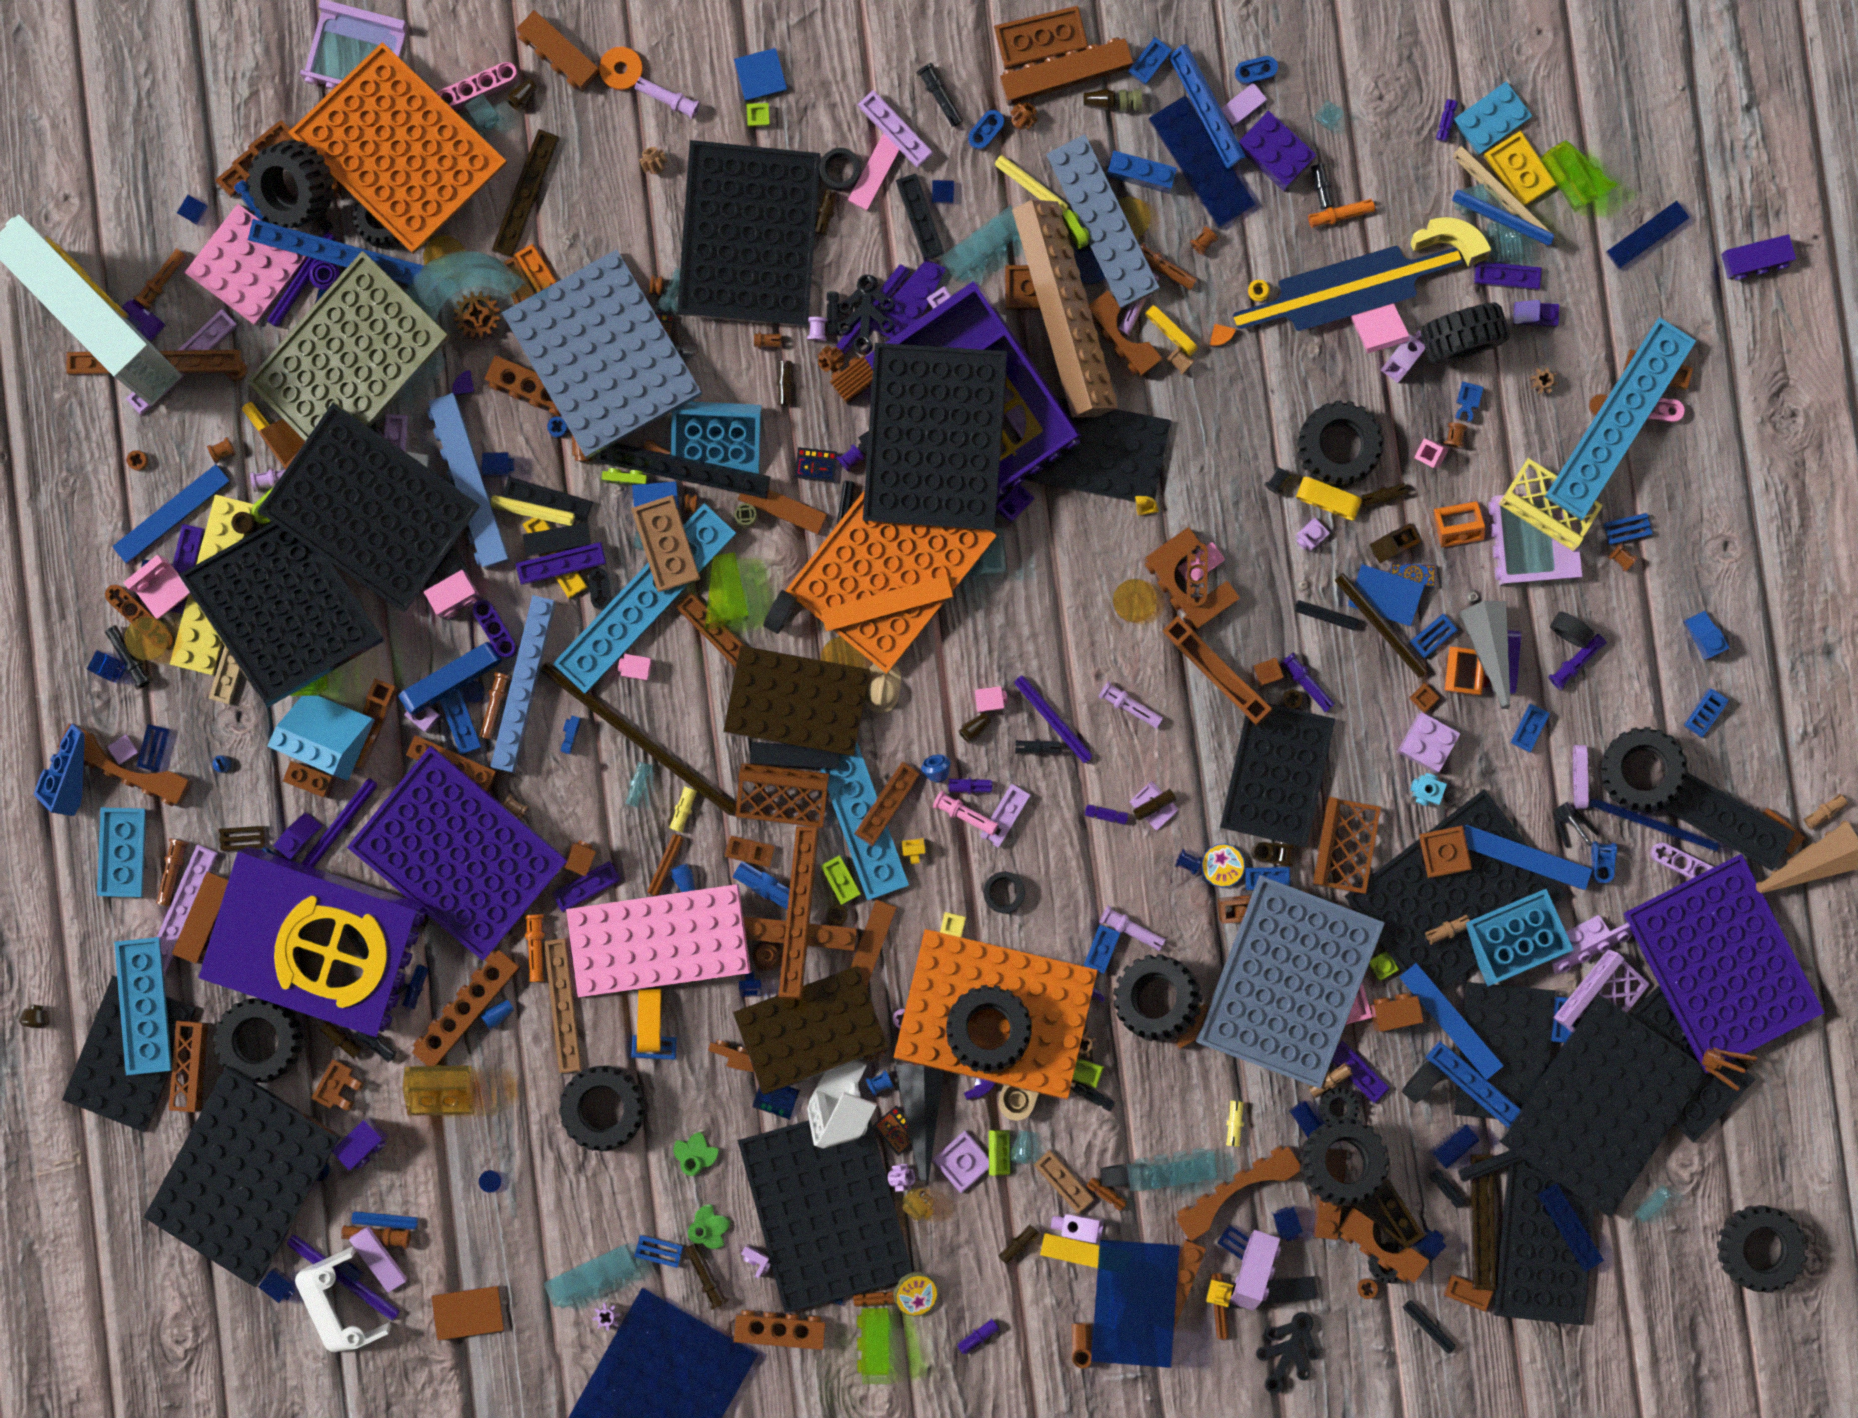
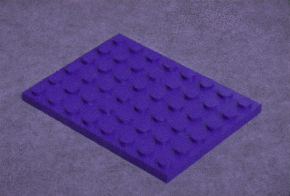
(457, 853)
(1723, 961)

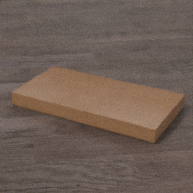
(665, 543)

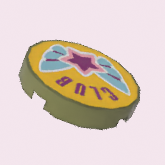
(915, 1294)

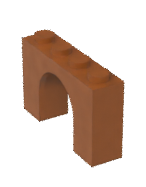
(1163, 564)

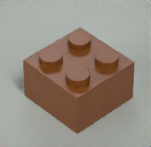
(1395, 1013)

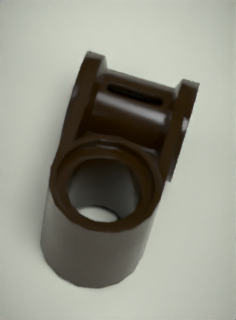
(1277, 853)

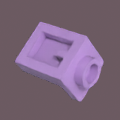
(1311, 535)
(754, 1256)

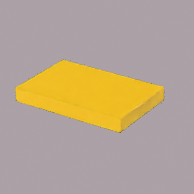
(1520, 169)

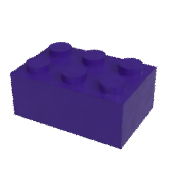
(1276, 151)

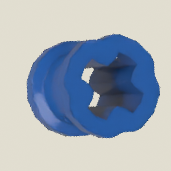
(879, 1083)

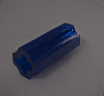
(1305, 1117)

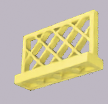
(1538, 517)

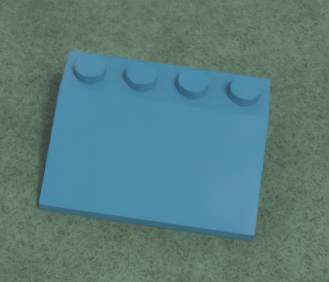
(718, 434)
(322, 735)
(1517, 937)

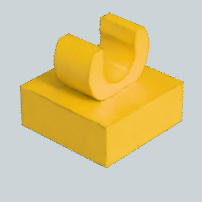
(913, 848)
(1219, 1293)

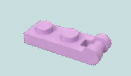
(1007, 813)

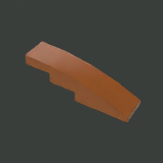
(241, 165)

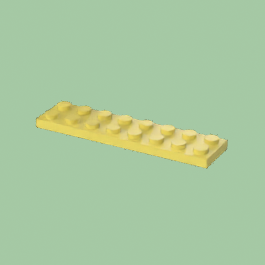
(197, 642)

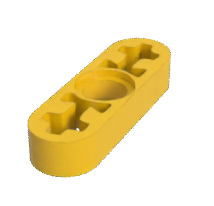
(1164, 324)

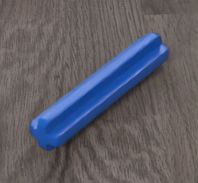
(384, 1220)

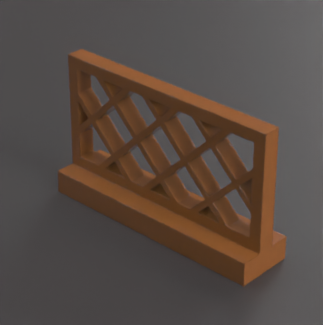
(782, 777)
(1327, 839)

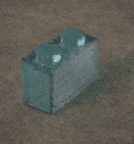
(1506, 243)

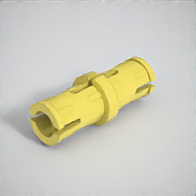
(683, 809)
(1235, 1123)

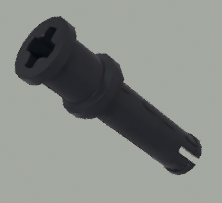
(935, 86)
(132, 665)

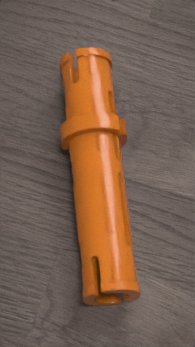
(1331, 216)

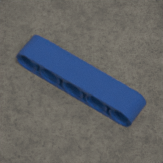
(450, 678)

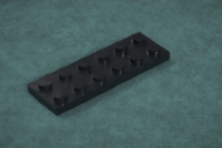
(1731, 822)

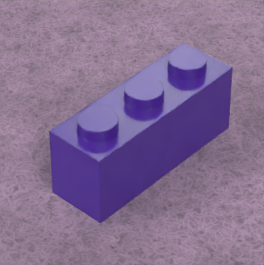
(1758, 257)

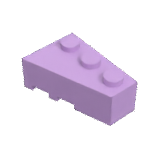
(1256, 1270)

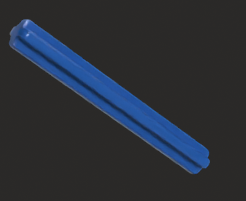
(1503, 217)

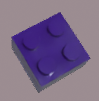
(360, 1144)

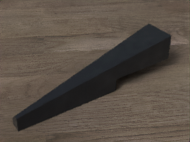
(921, 1099)

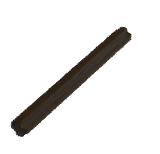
(1381, 625)

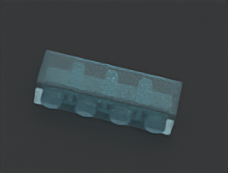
(981, 245)
(590, 1275)

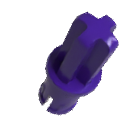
(970, 785)
(978, 1336)

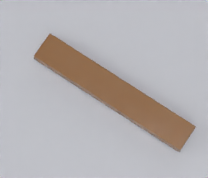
(562, 1005)

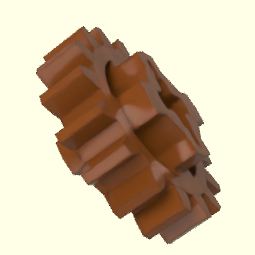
(468, 316)

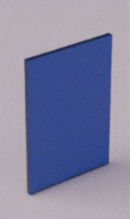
(1135, 1303)

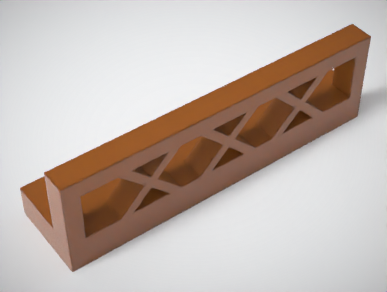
(197, 1066)

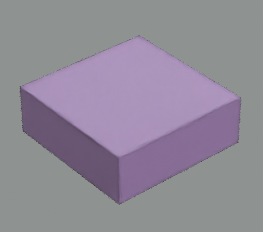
(123, 749)

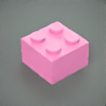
(452, 595)

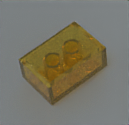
(439, 1090)

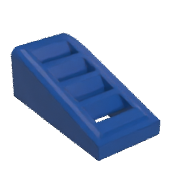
(1712, 716)

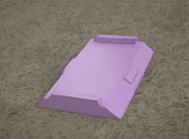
(1156, 819)

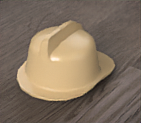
(883, 689)
(1016, 1103)

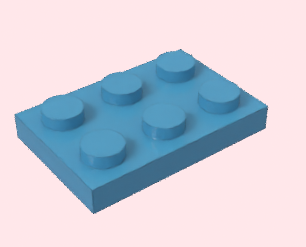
(1492, 118)

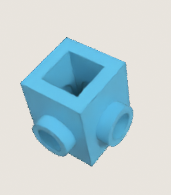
(1436, 790)

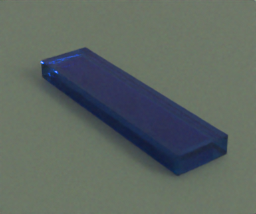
(1647, 235)
(1570, 1227)

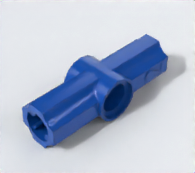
(762, 884)

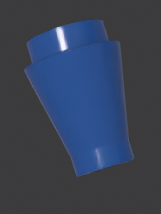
(683, 877)
(496, 1014)

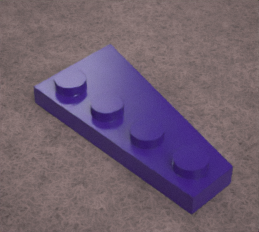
(911, 298)

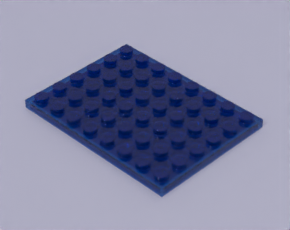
(665, 1367)

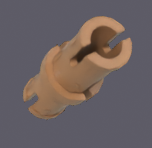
(1825, 811)
(1447, 930)
(1332, 1079)

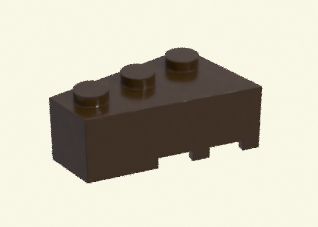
(1391, 1215)

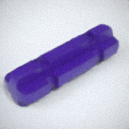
(1446, 120)
(1106, 814)

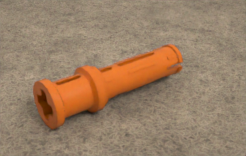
(534, 936)

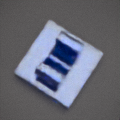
(751, 986)

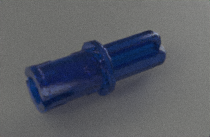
(415, 986)

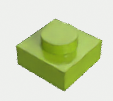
(758, 115)
(1383, 965)

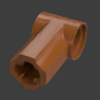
(1081, 1342)

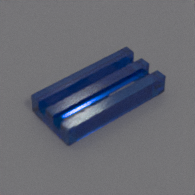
(159, 758)
(1225, 1235)

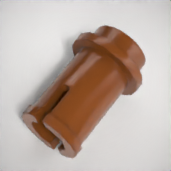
(764, 340)
(651, 445)

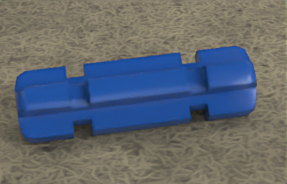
(242, 187)

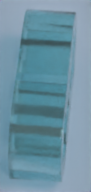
(1652, 1203)

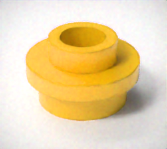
(1261, 284)

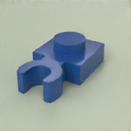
(1468, 397)
(571, 728)

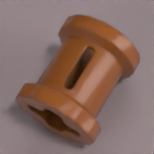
(1203, 240)
(1455, 435)
(221, 450)
(1622, 557)

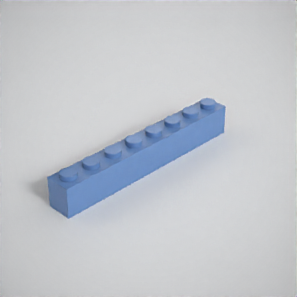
(468, 479)
(523, 684)

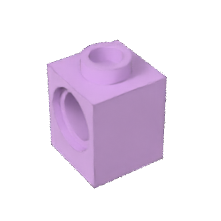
(428, 722)

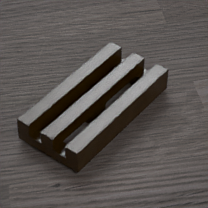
(222, 839)

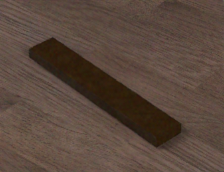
(525, 193)
(1482, 1228)

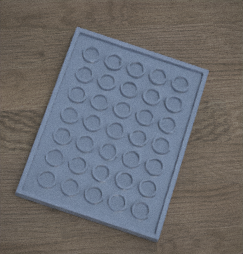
(601, 354)
(1289, 981)

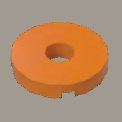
(617, 56)

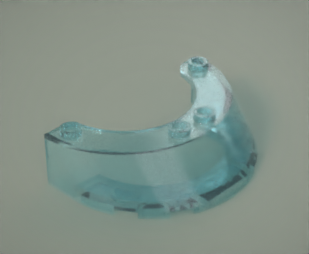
(453, 273)

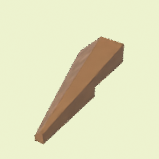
(1828, 857)

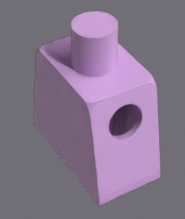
(1404, 357)
(1088, 1230)

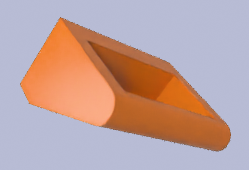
(1459, 533)
(1453, 672)

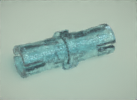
(669, 293)
(637, 784)

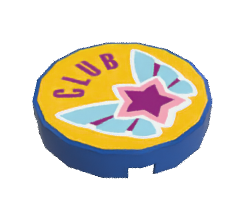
(1223, 865)

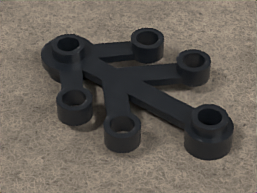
(864, 312)
(1289, 1349)

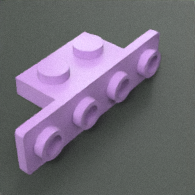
(1589, 940)

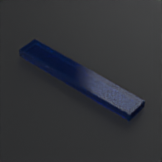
(1653, 825)

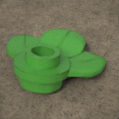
(694, 1150)
(711, 1226)

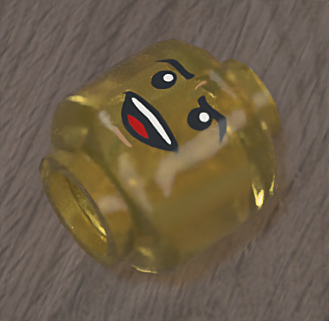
(918, 1204)

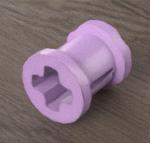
(817, 329)

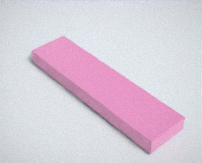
(874, 173)

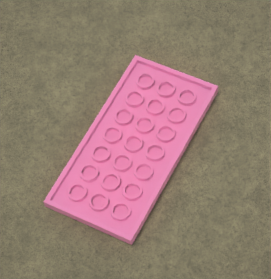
(658, 940)

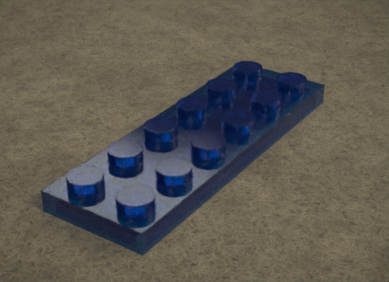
(1200, 162)

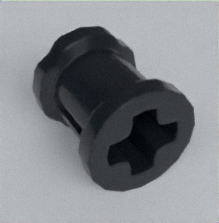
(1278, 481)

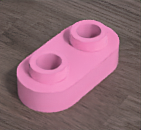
(1661, 413)

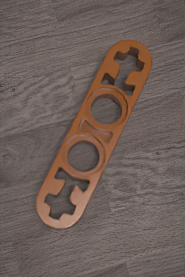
(141, 612)

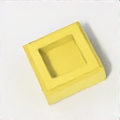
(953, 924)

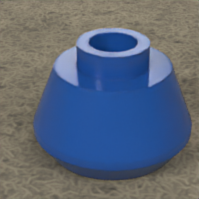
(936, 768)

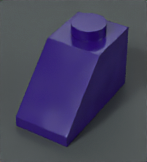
(297, 836)

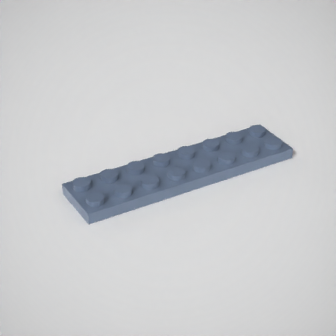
(1104, 220)

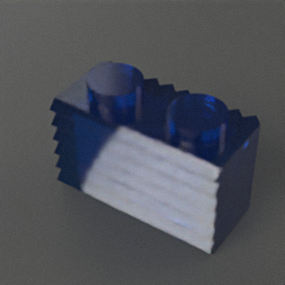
(1454, 1145)

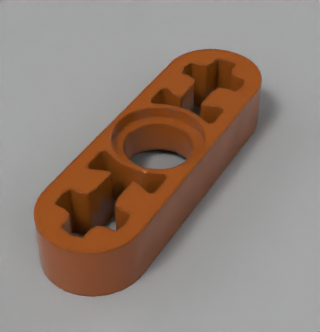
(1192, 558)

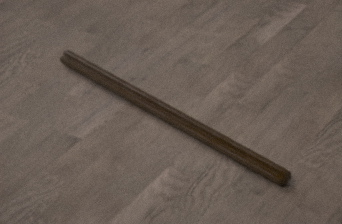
(639, 739)

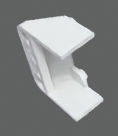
(836, 1107)
(312, 1285)

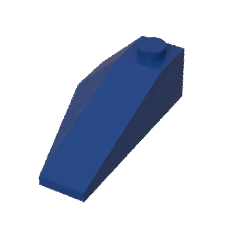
(62, 783)

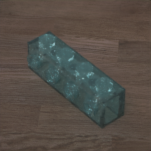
(1173, 1170)

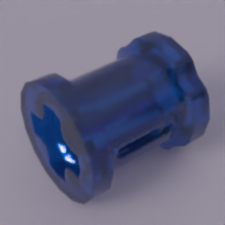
(1188, 862)

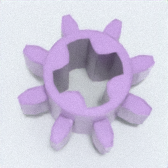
(901, 1177)
(599, 1317)

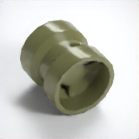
(1130, 100)
(748, 518)

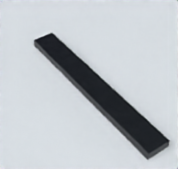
(685, 469)

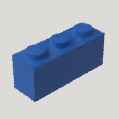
(1141, 172)

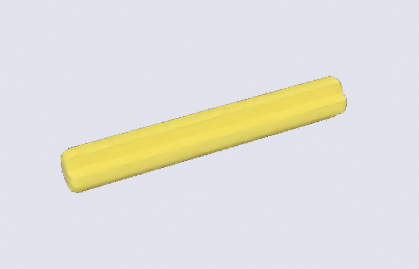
(1027, 181)
(532, 510)

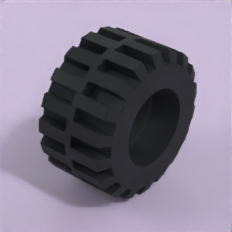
(367, 232)

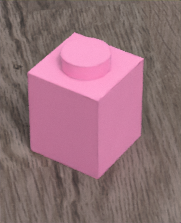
(1431, 453)
(635, 667)
(990, 699)

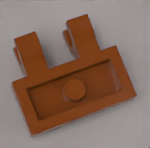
(332, 1084)

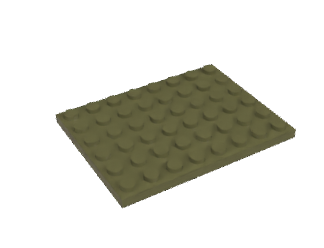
(349, 349)

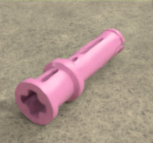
(957, 809)

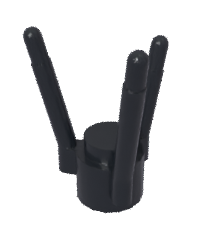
(1567, 813)

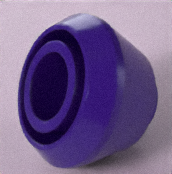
(323, 274)

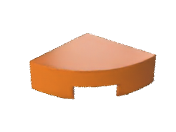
(1221, 335)

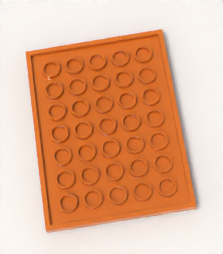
(398, 147)
(880, 557)
(1051, 989)

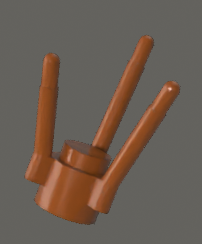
(1713, 1059)

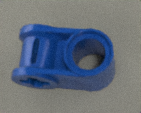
(1603, 860)

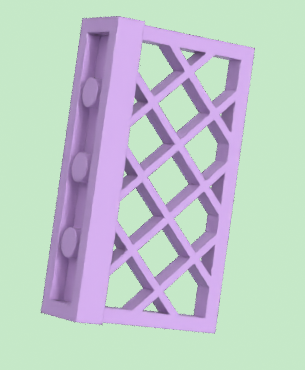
(1592, 986)

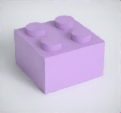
(1428, 742)

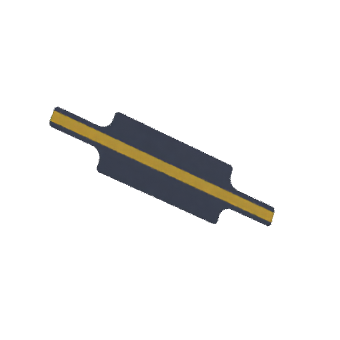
(1347, 288)

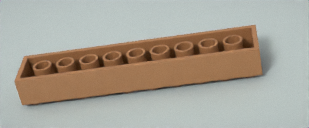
(1065, 308)

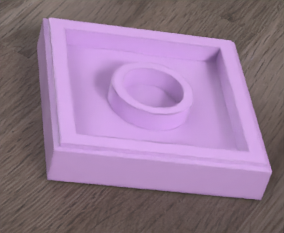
(962, 1161)

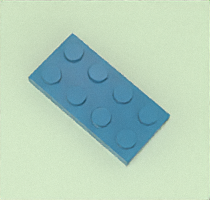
(121, 852)

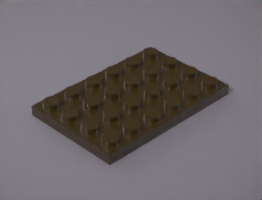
(796, 701)
(812, 1035)

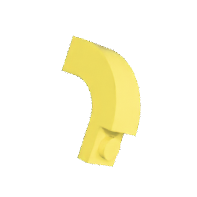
(1456, 233)

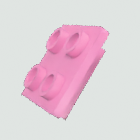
(158, 586)

